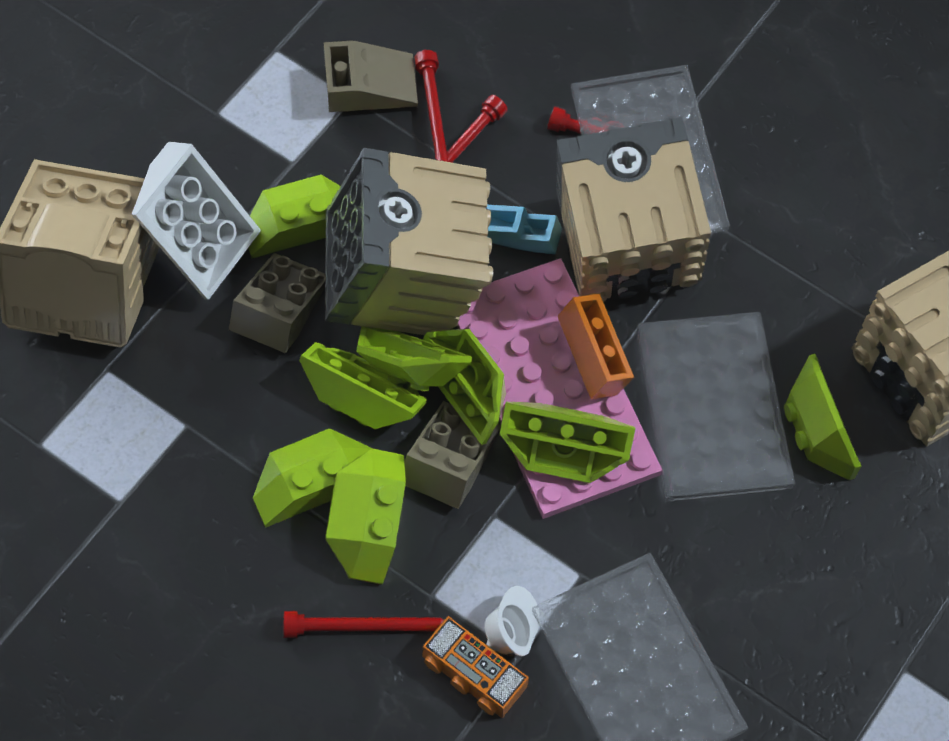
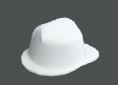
(512, 624)

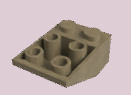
(368, 77)
(277, 302)
(446, 457)

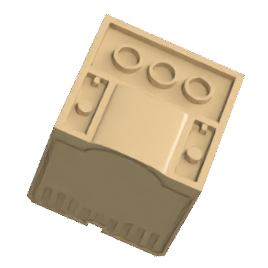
(74, 254)

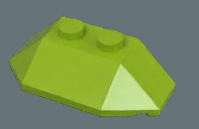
(292, 214)
(410, 358)
(479, 388)
(357, 389)
(819, 424)
(565, 440)
(303, 474)
(367, 514)

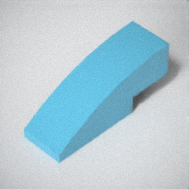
(523, 231)

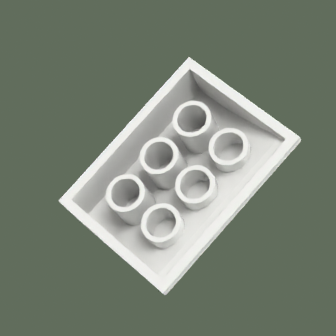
(193, 217)

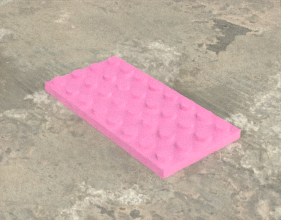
(525, 339)

